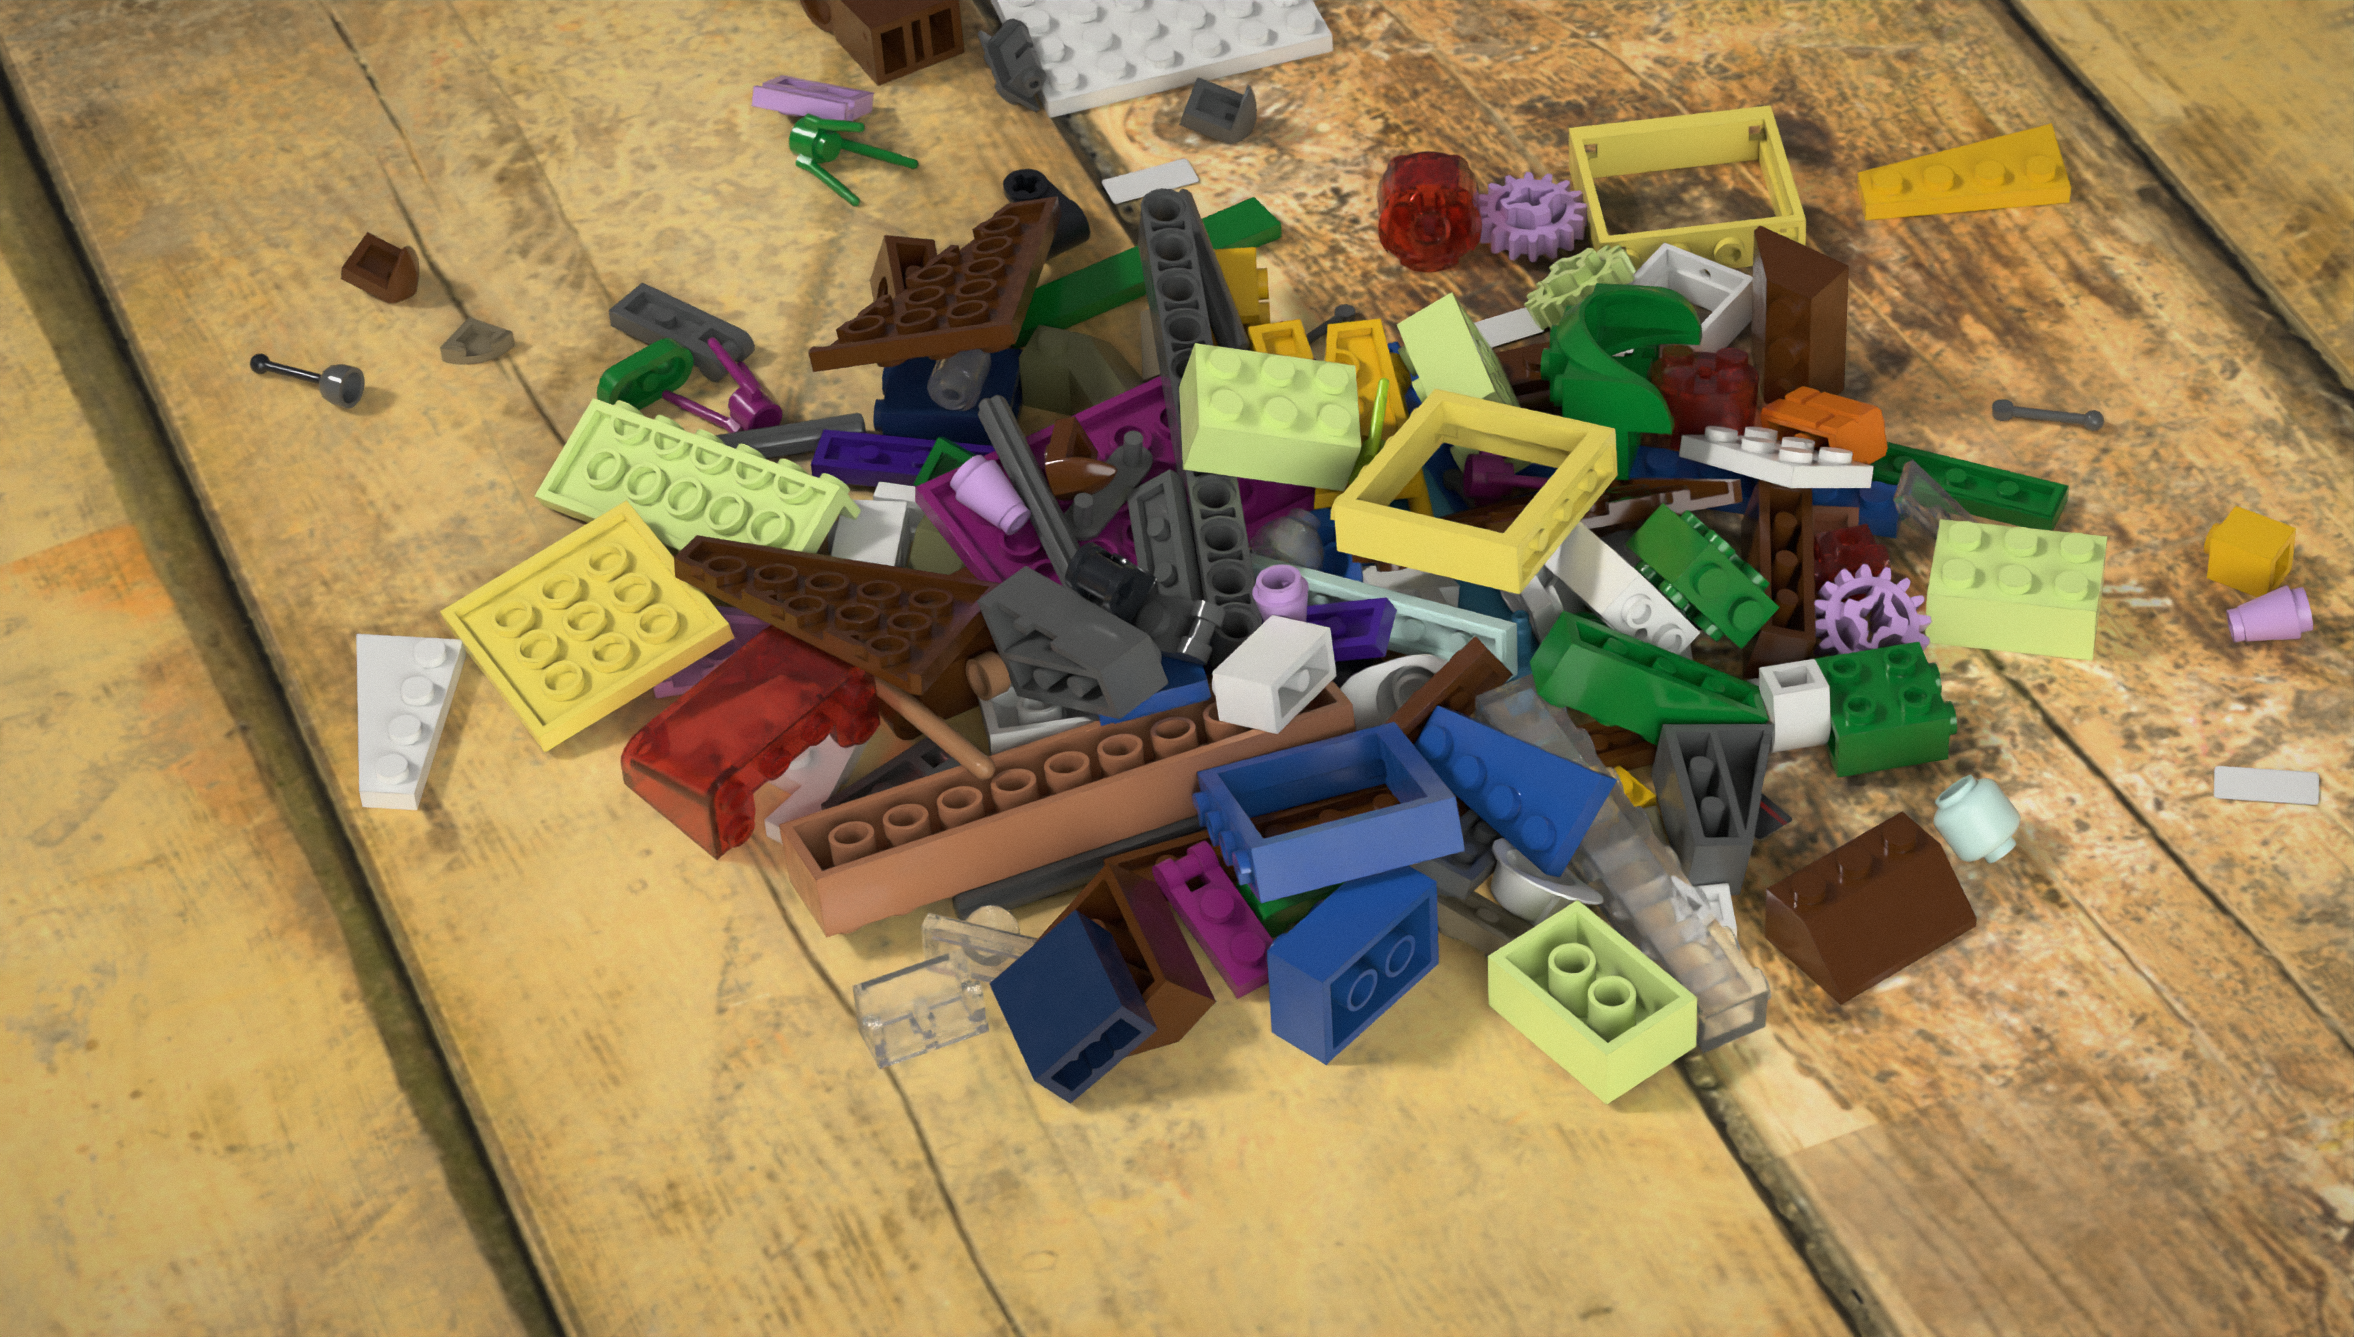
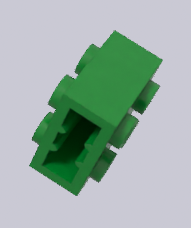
(1702, 575)
(1886, 710)

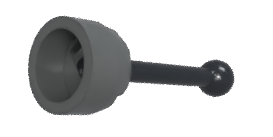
(338, 383)

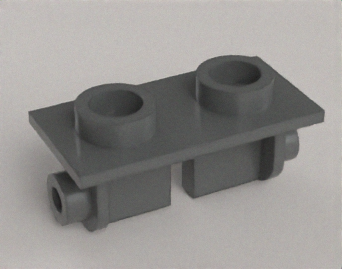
(1014, 63)

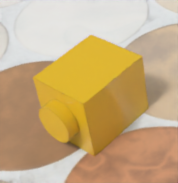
(2250, 552)

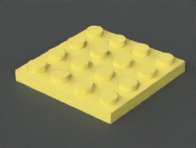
(586, 626)

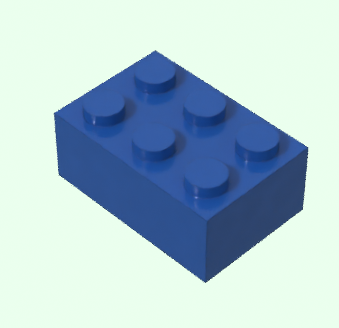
(1352, 959)

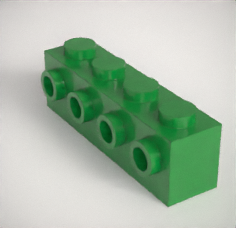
(1635, 682)

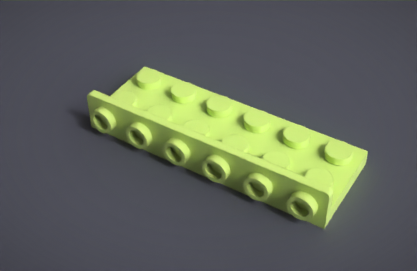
(689, 483)

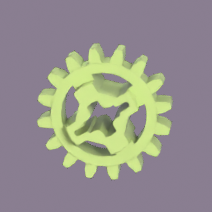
(1575, 279)

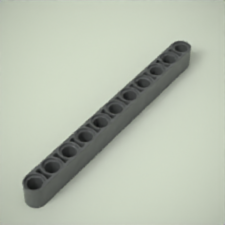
(1213, 500)

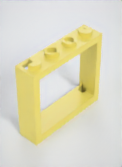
(1686, 143)
(1493, 559)

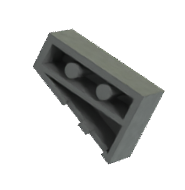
(1069, 648)
(1711, 796)

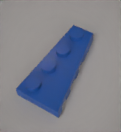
(1517, 787)

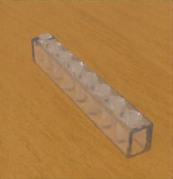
(1642, 879)

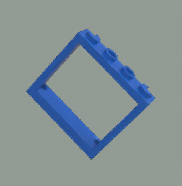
(1336, 851)

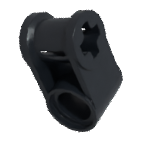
(1032, 185)
(1108, 581)

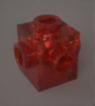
(1849, 550)

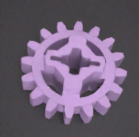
(1532, 216)
(1891, 618)

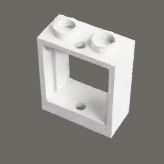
(1722, 292)
(1618, 592)

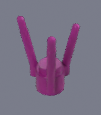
(748, 405)
(1489, 477)

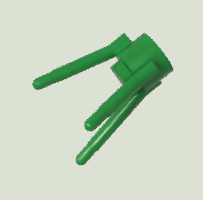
(817, 141)

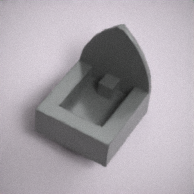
(1220, 112)

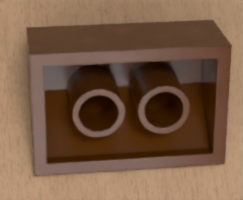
(1797, 317)
(1868, 908)
(1151, 948)

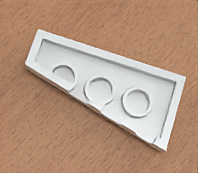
(402, 710)

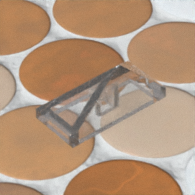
(1924, 502)

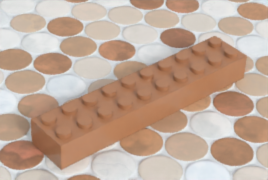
(1038, 808)

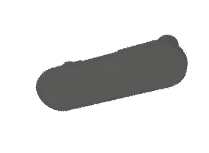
(1093, 512)

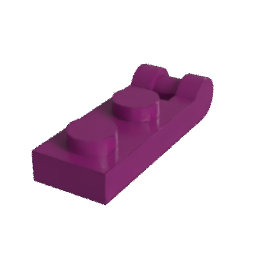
(1217, 918)

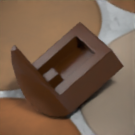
(383, 269)
(1073, 462)

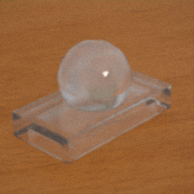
(987, 937)

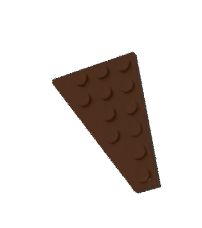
(958, 299)
(1623, 504)
(870, 614)

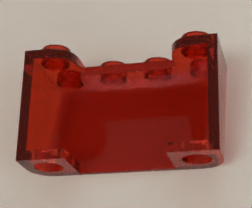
(743, 729)

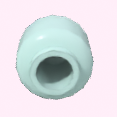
(1976, 819)

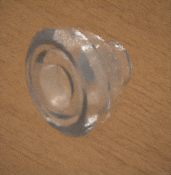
(1291, 540)

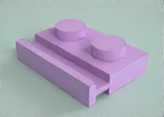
(801, 96)

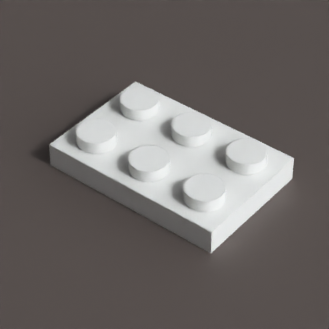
(1783, 462)

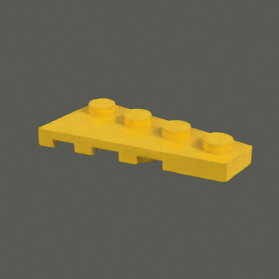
(1978, 176)
(1366, 347)

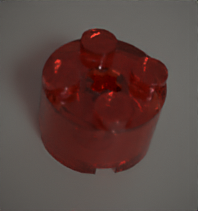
(1428, 210)
(1706, 390)

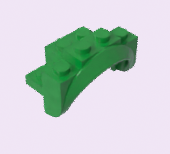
(1610, 388)

